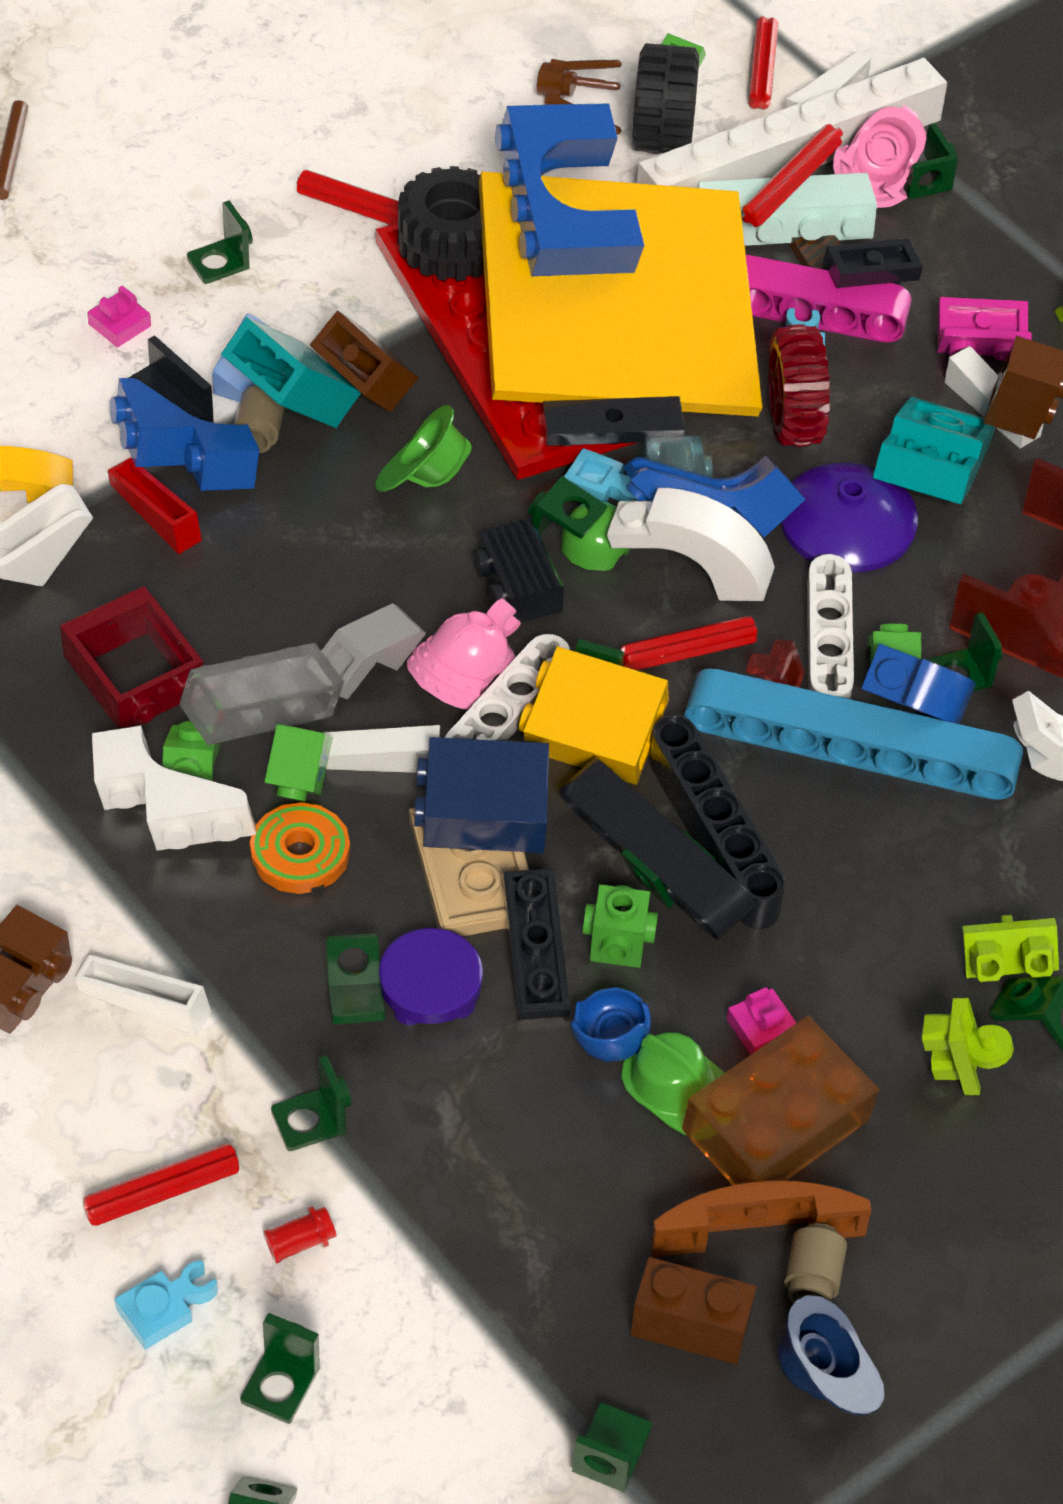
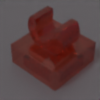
(780, 667)

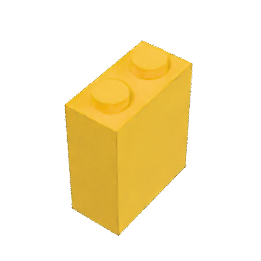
(595, 711)

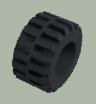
(665, 97)
(442, 224)

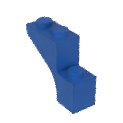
(168, 436)
(758, 494)

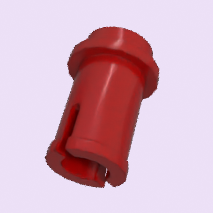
(300, 1234)

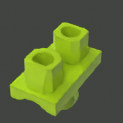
(1011, 948)
(961, 1046)

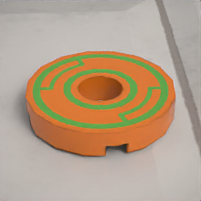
(297, 824)

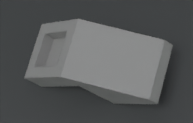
(380, 637)

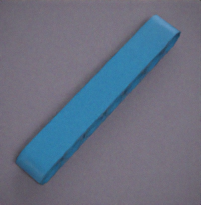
(855, 734)

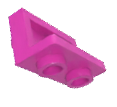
(982, 324)

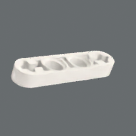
(825, 631)
(501, 700)

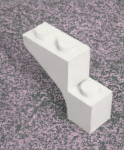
(41, 535)
(178, 805)

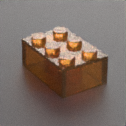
(780, 1107)

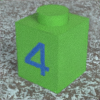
(298, 762)

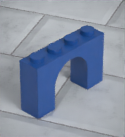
(554, 235)

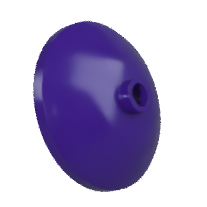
(851, 517)

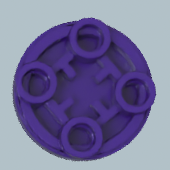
(430, 976)

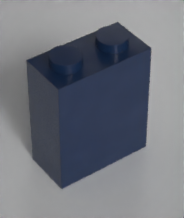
(483, 795)

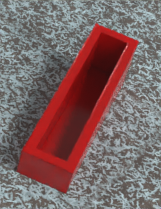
(156, 505)

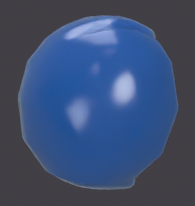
(611, 1024)

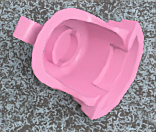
(886, 151)
(465, 655)

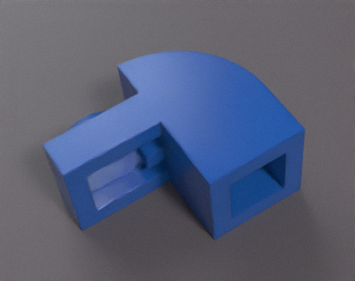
(918, 685)

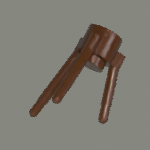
(558, 81)

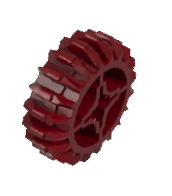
(798, 385)

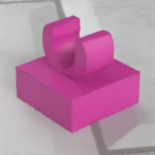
(119, 317)
(759, 1019)

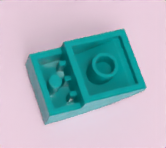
(934, 450)

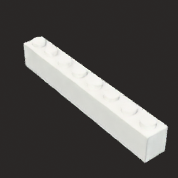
(769, 142)

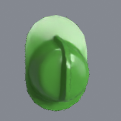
(430, 456)
(667, 1074)

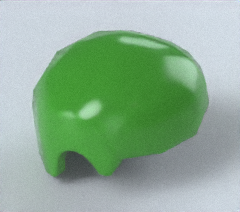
(594, 549)

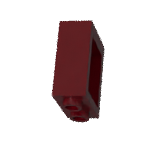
(132, 617)

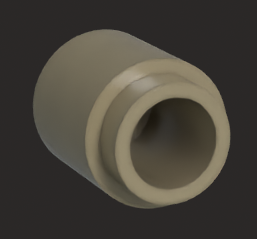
(262, 416)
(815, 1262)

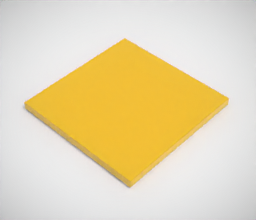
(649, 333)

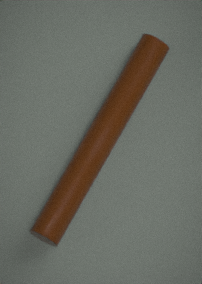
(11, 145)

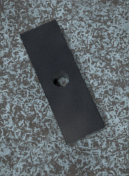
(612, 420)
(536, 968)

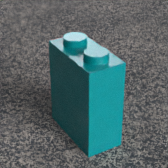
(290, 372)

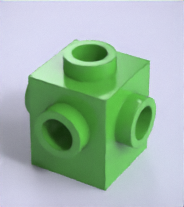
(619, 925)

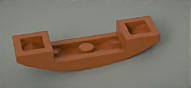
(757, 1205)

